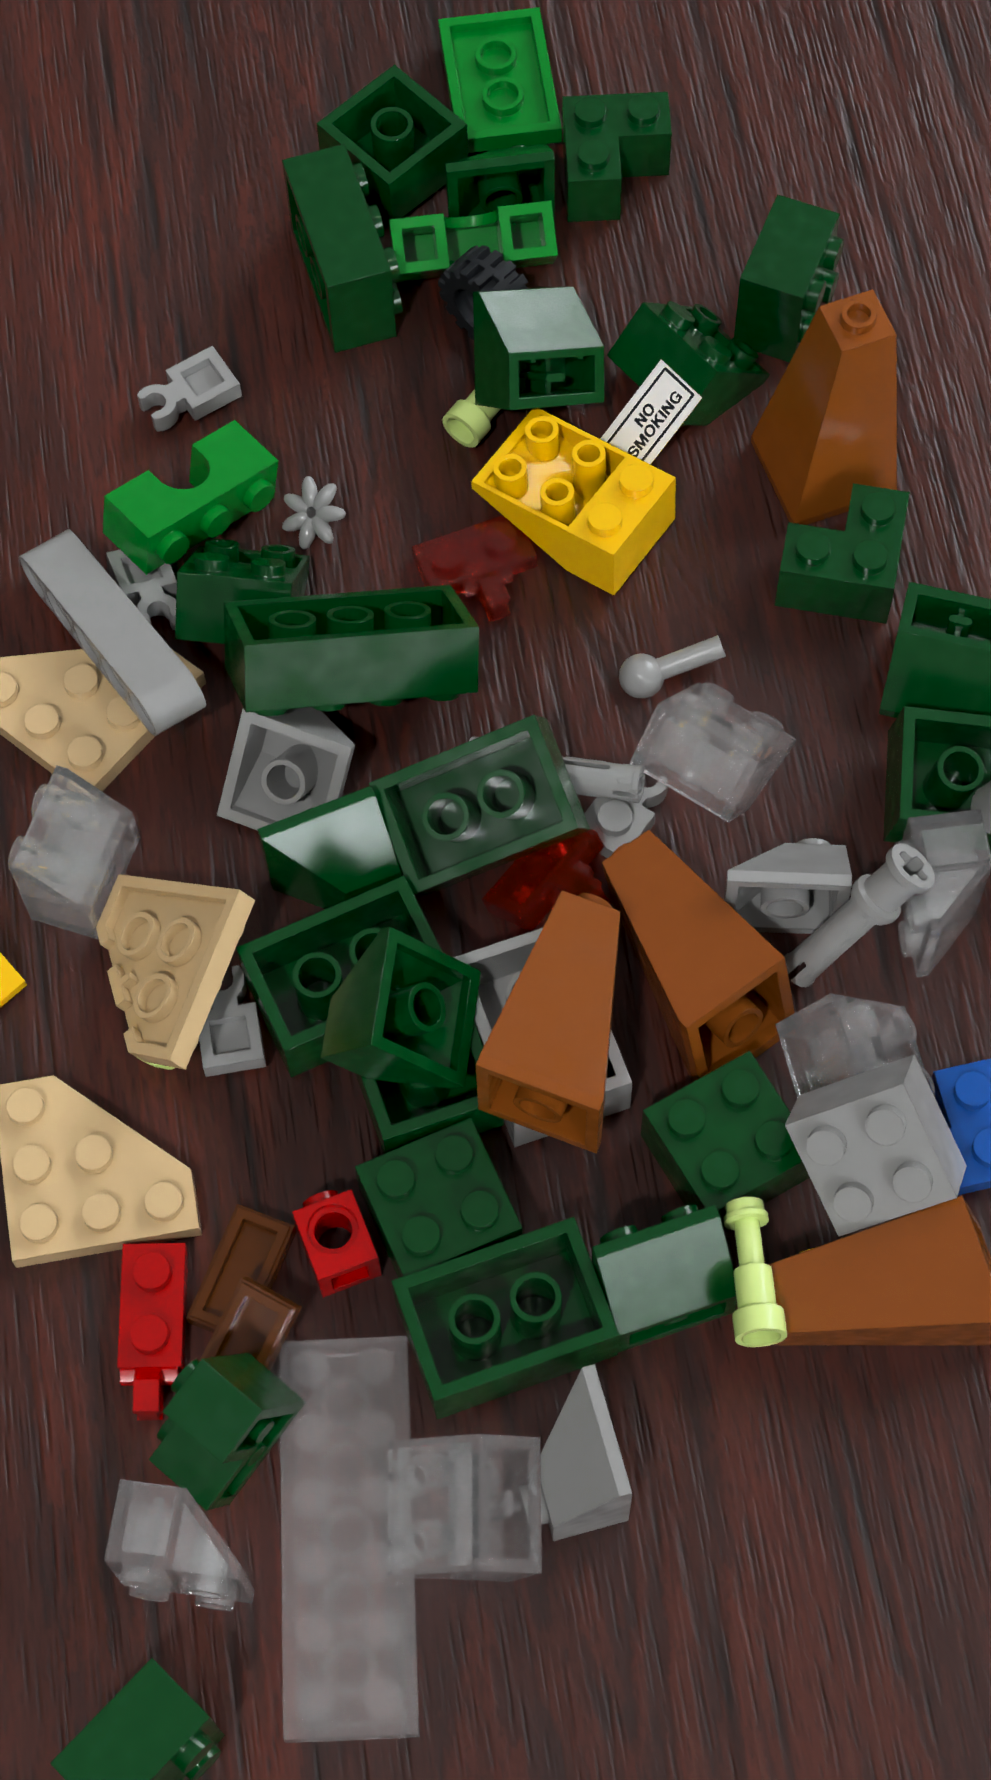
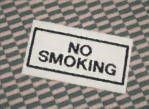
(652, 414)

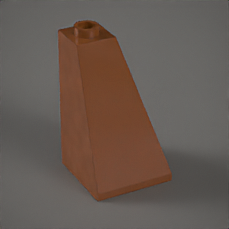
(833, 412)
(702, 960)
(553, 1035)
(892, 1284)

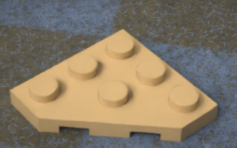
(70, 715)
(169, 959)
(84, 1178)

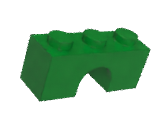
(432, 243)
(162, 522)

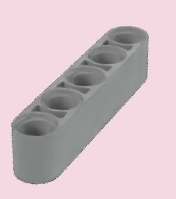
(113, 632)

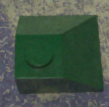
(500, 179)
(330, 851)
(404, 1014)

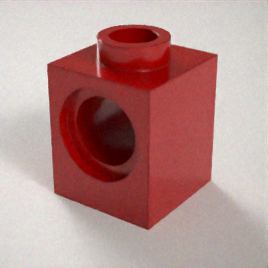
(341, 1266)

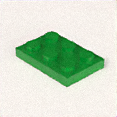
(500, 79)

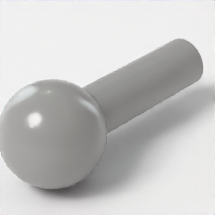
(644, 674)

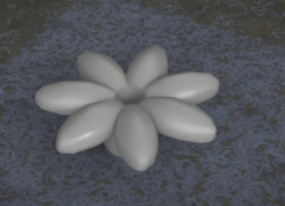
(312, 512)

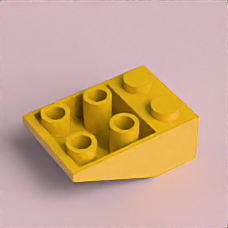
(579, 498)

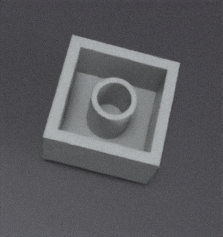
(876, 1146)

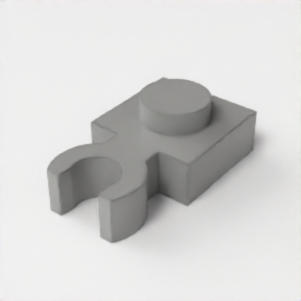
(194, 385)
(151, 593)
(623, 821)
(232, 1032)

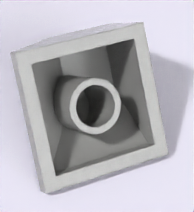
(284, 766)
(791, 886)
(582, 1465)

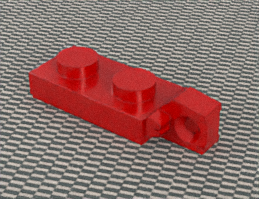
(152, 1322)

